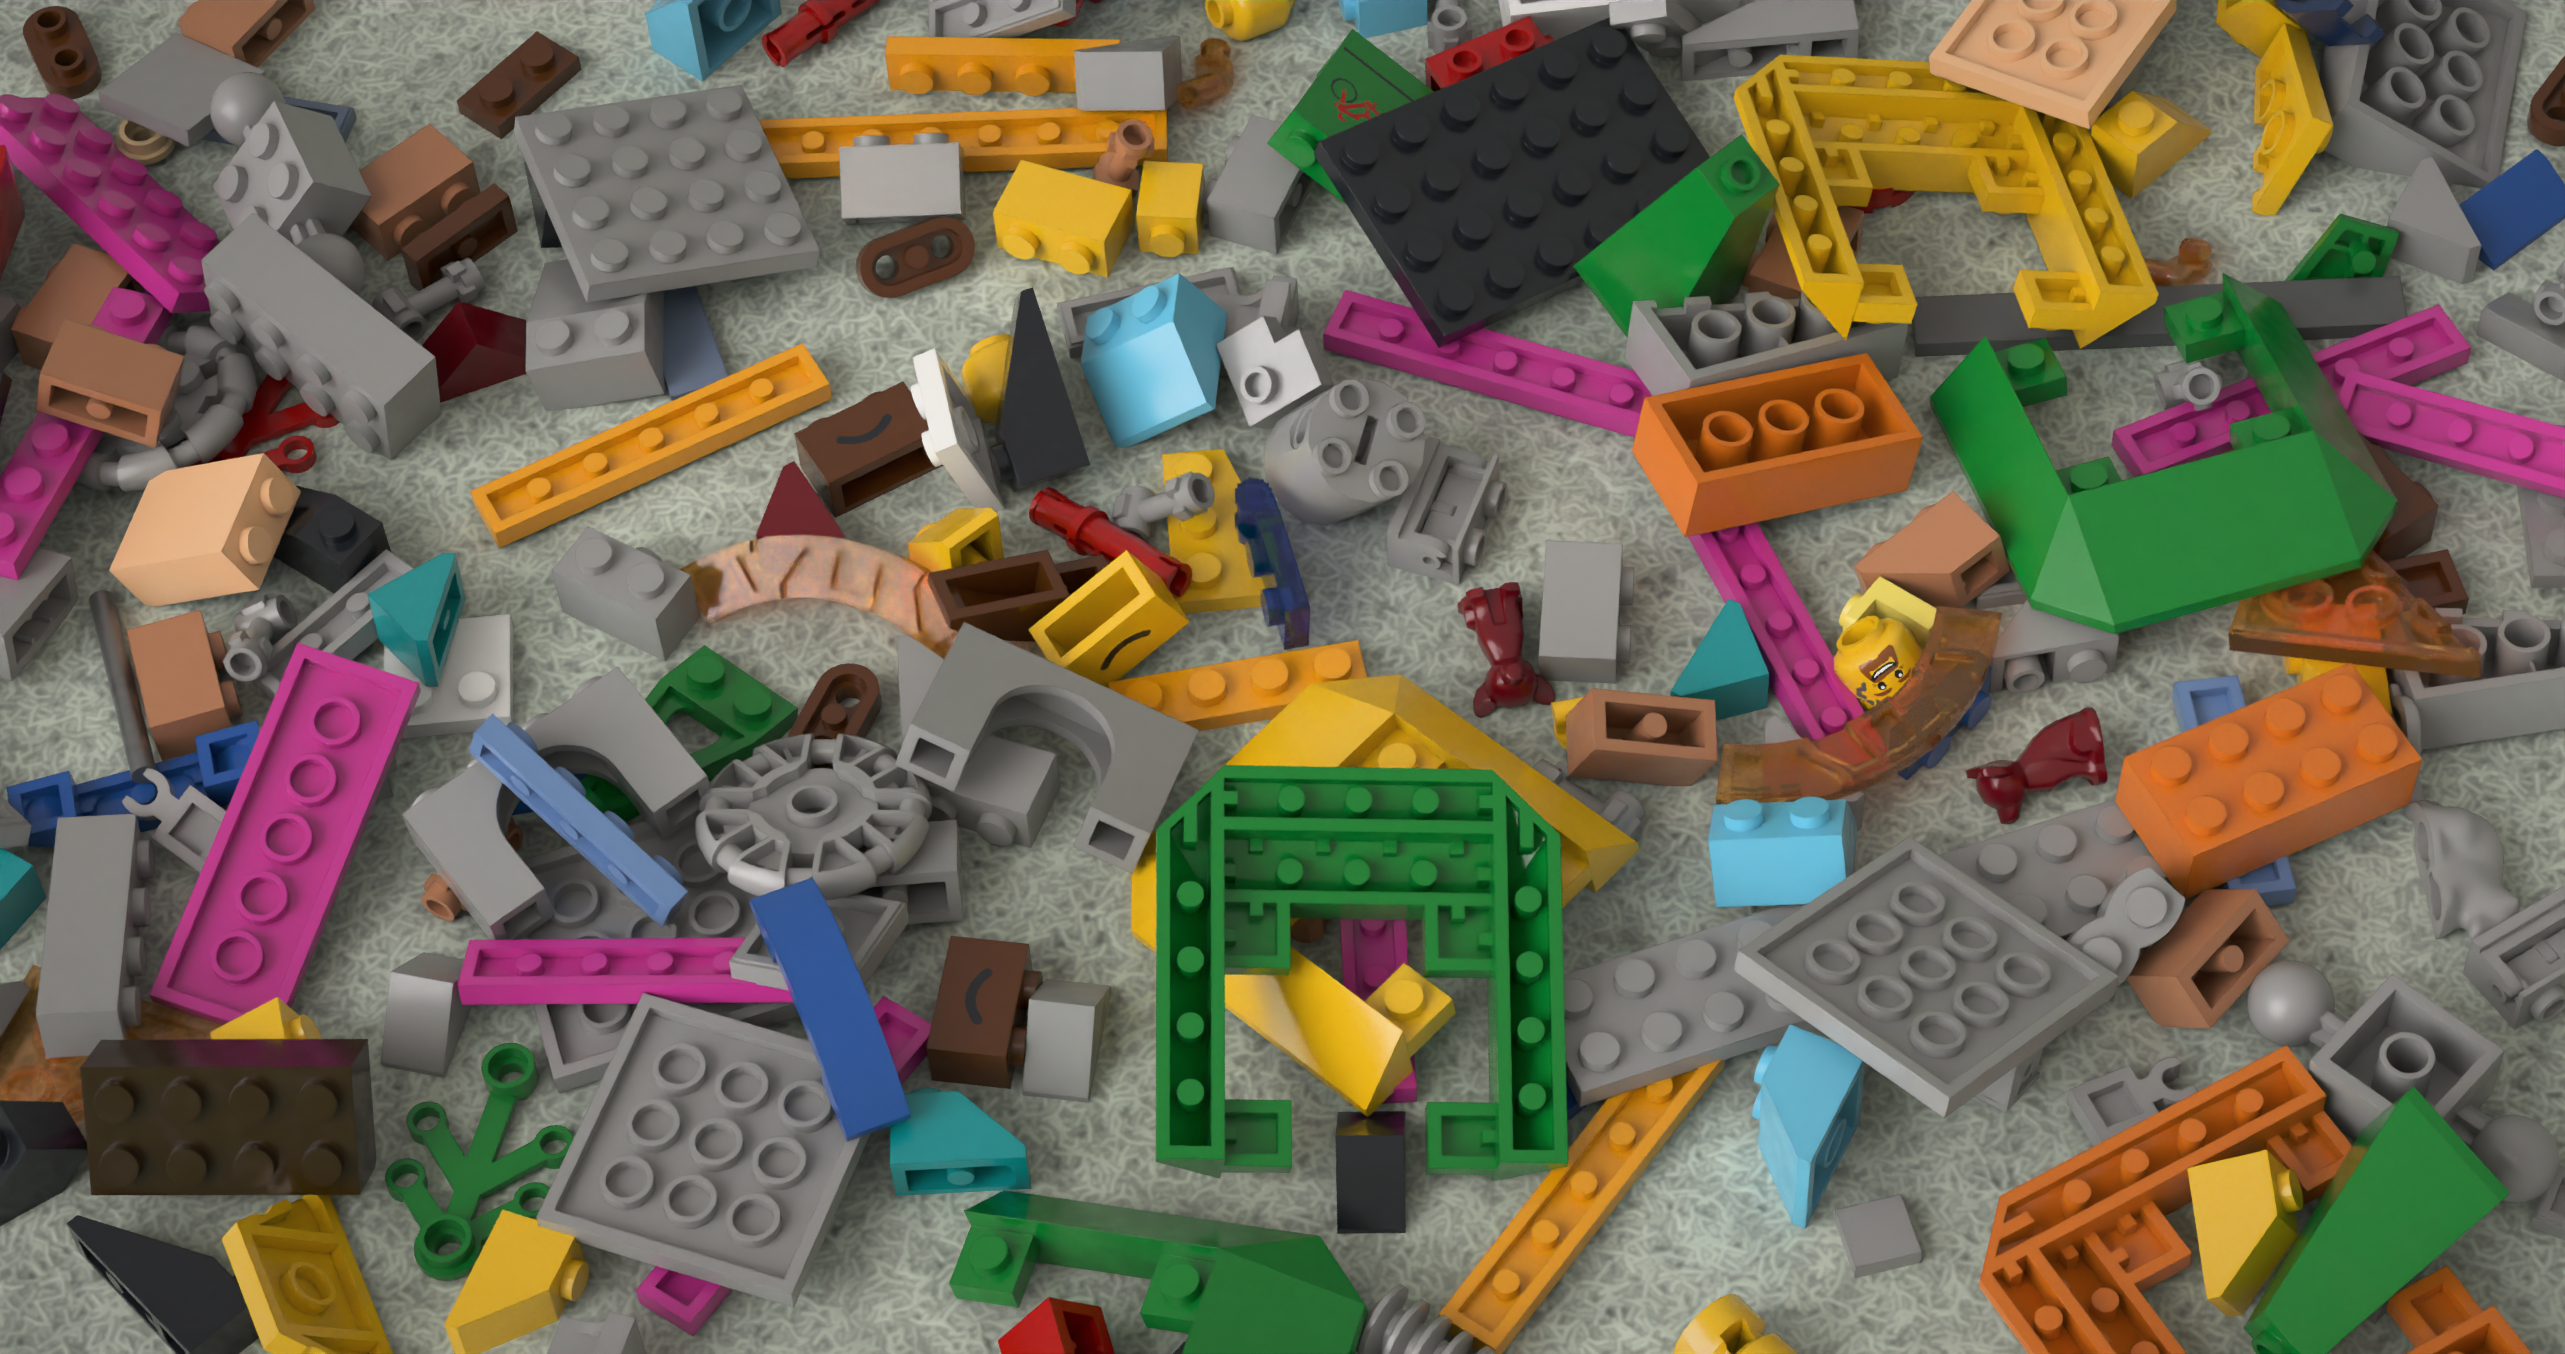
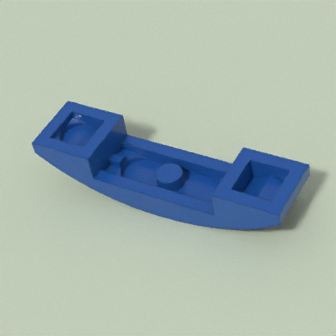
(210, 770)
(832, 1008)

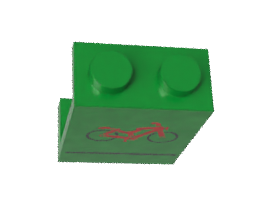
(1348, 90)

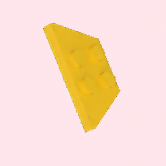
(304, 1281)

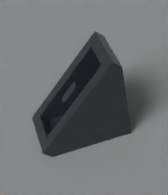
(1371, 1172)

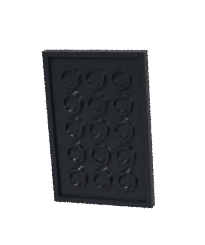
(1512, 176)

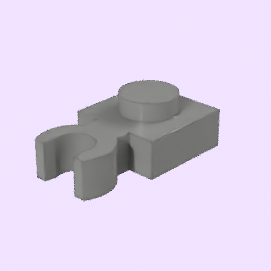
(186, 823)
(2122, 1100)

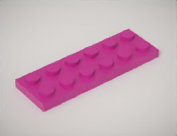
(109, 197)
(286, 837)

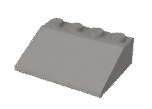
(2426, 88)

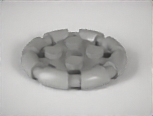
(208, 412)
(853, 806)

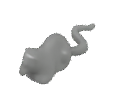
(2454, 853)

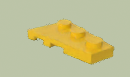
(2293, 115)
(1210, 539)

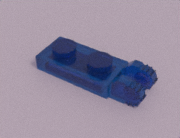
(1272, 558)

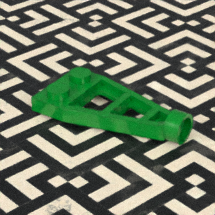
(720, 699)

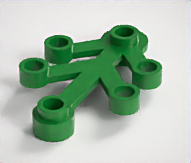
(479, 1172)

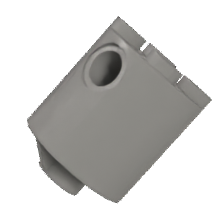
(1345, 451)

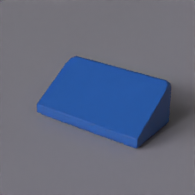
(2516, 208)

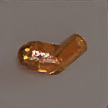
(1211, 77)
(2186, 268)

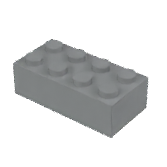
(320, 338)

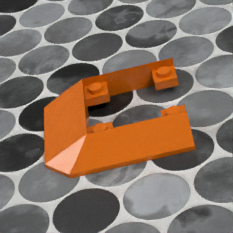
(2095, 1234)

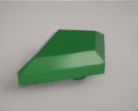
(2348, 250)

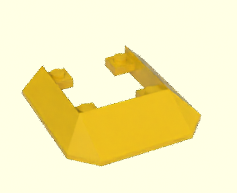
(1869, 124)
(1310, 1016)

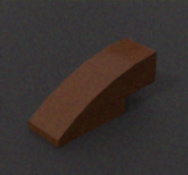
(1009, 592)

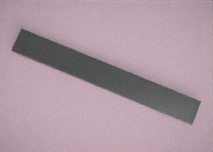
(2316, 308)

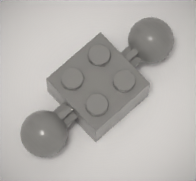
(289, 173)
(2398, 1044)

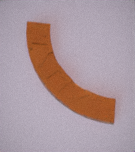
(823, 569)
(1882, 738)

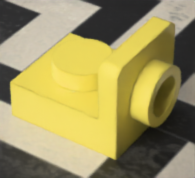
(1890, 601)

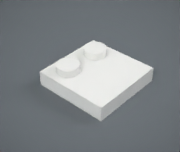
(955, 431)
(473, 681)

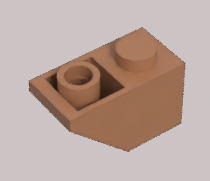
(1940, 556)

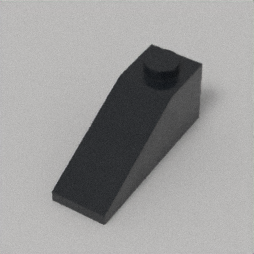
(1034, 416)
(330, 539)
(172, 1288)

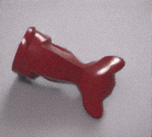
(1497, 621)
(2057, 753)

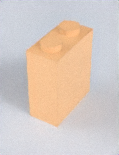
(205, 531)

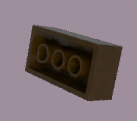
(229, 1117)

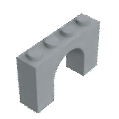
(997, 686)
(597, 732)

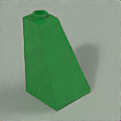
(1688, 239)
(2381, 1221)

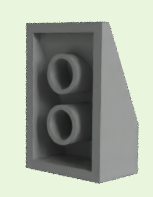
(592, 350)

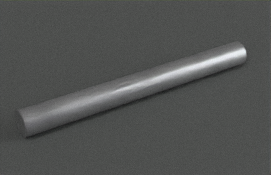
(122, 685)

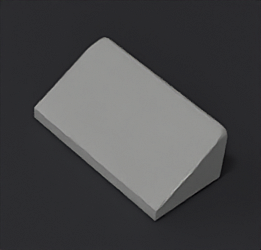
(2518, 330)

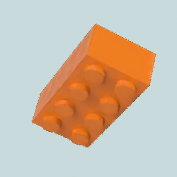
(1776, 444)
(2267, 780)

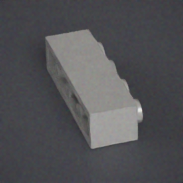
(93, 933)

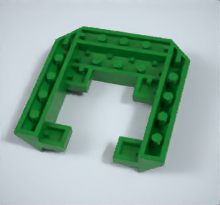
(2145, 549)
(1372, 848)
(1210, 1278)

